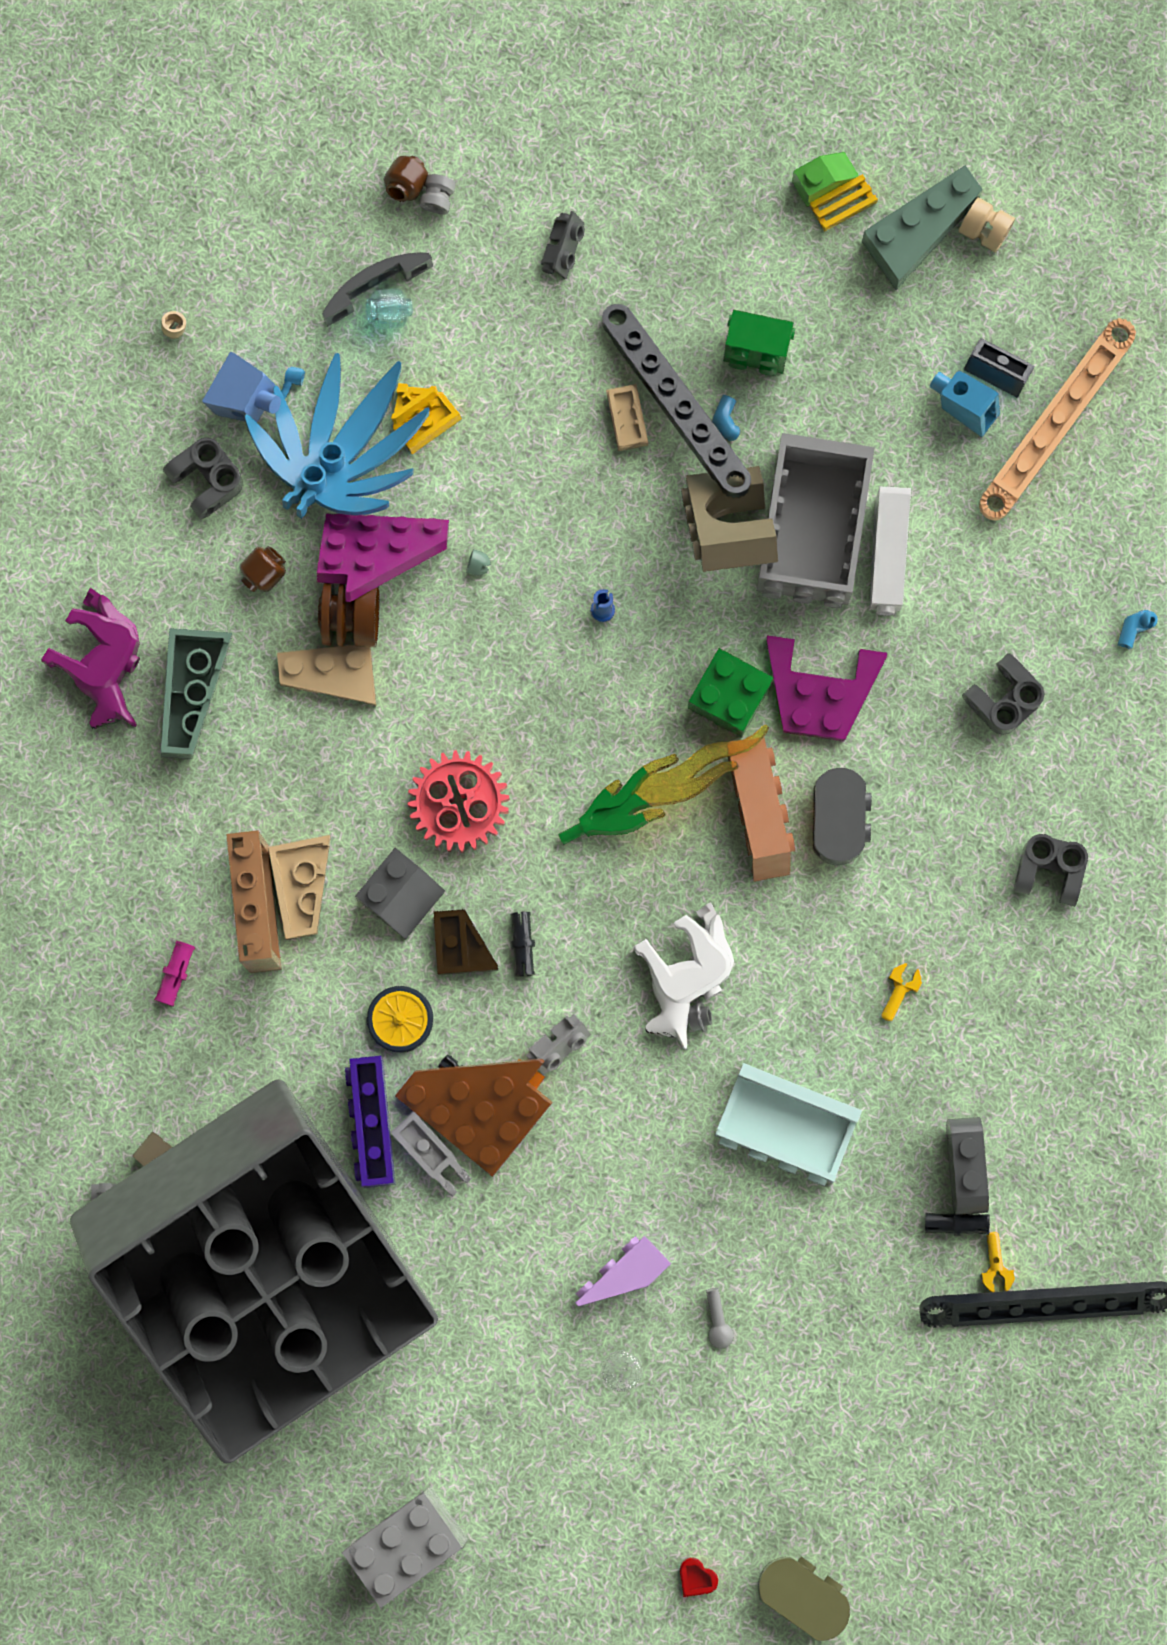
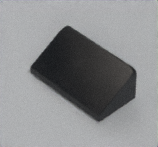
(998, 367)

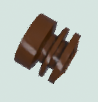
(357, 616)

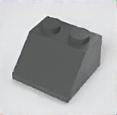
(400, 893)

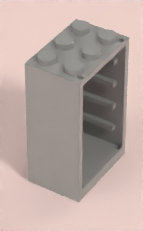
(817, 519)
(405, 1547)

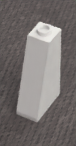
(889, 549)

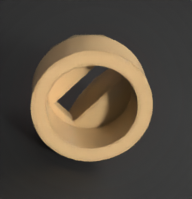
(168, 321)

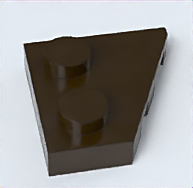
(460, 945)

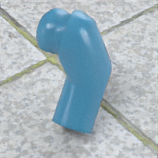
(723, 420)
(1135, 624)

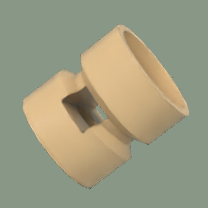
(978, 217)

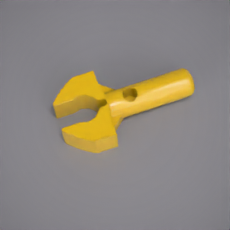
(900, 991)
(996, 1264)

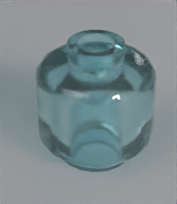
(388, 308)

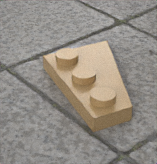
(330, 671)

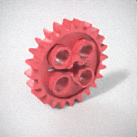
(432, 810)

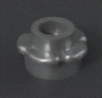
(699, 1017)

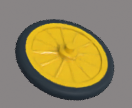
(400, 1019)

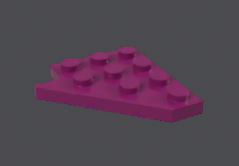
(375, 549)

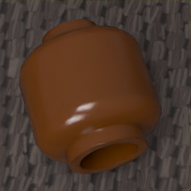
(405, 178)
(262, 569)

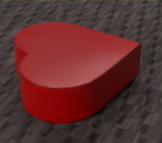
(696, 1578)

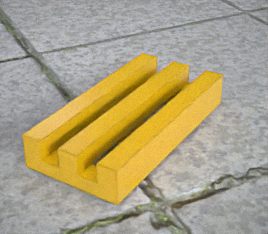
(865, 190)

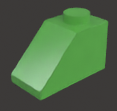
(822, 176)

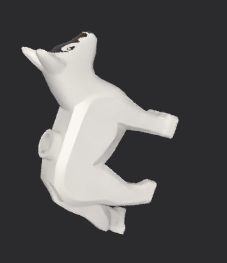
(687, 981)

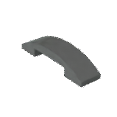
(408, 264)

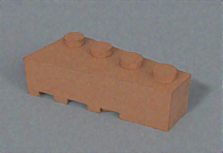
(762, 813)

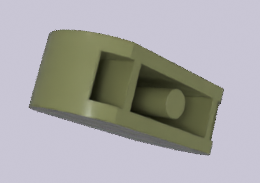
(804, 1597)

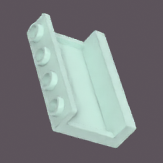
(787, 1124)

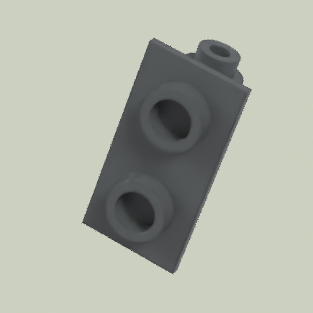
(568, 232)

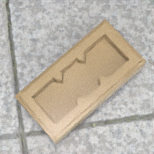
(627, 417)

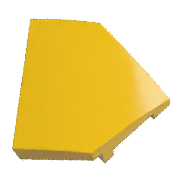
(414, 400)

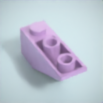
(632, 1272)

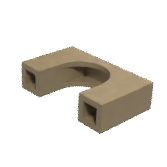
(723, 543)

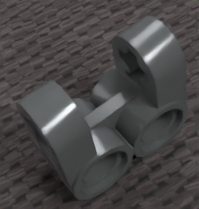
(221, 465)
(1011, 702)
(1053, 862)

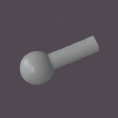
(720, 1334)

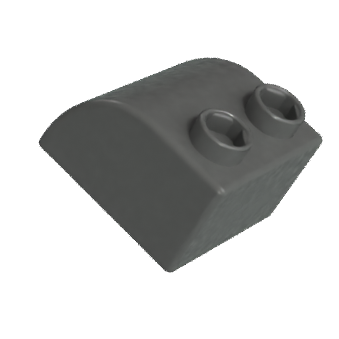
(250, 1271)

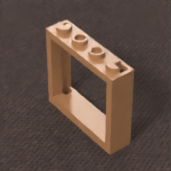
(254, 901)

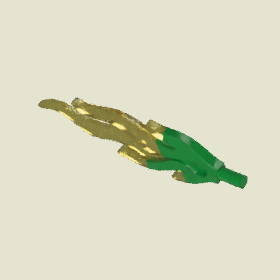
(614, 808)

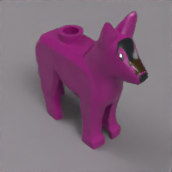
(106, 664)

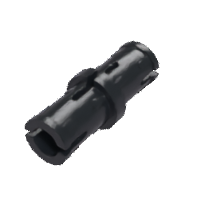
(522, 944)
(957, 1223)

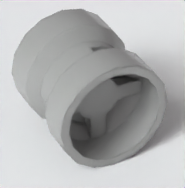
(437, 194)

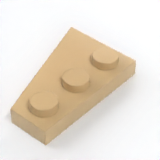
(299, 882)

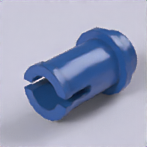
(602, 607)

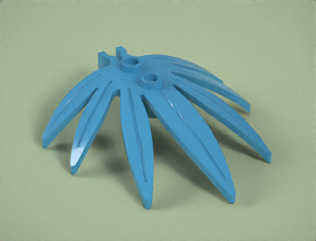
(327, 468)

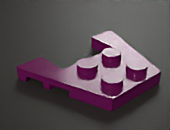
(818, 703)

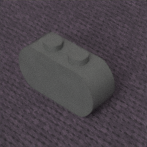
(840, 816)
(967, 1165)

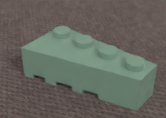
(919, 226)
(191, 679)

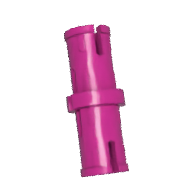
(174, 973)

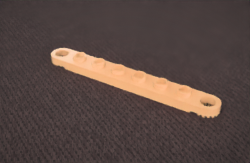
(1057, 419)

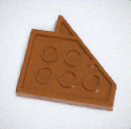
(479, 1106)

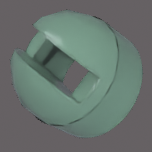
(478, 563)

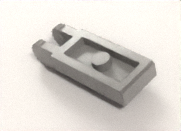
(428, 1150)

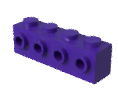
(371, 1120)

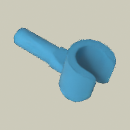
(292, 376)

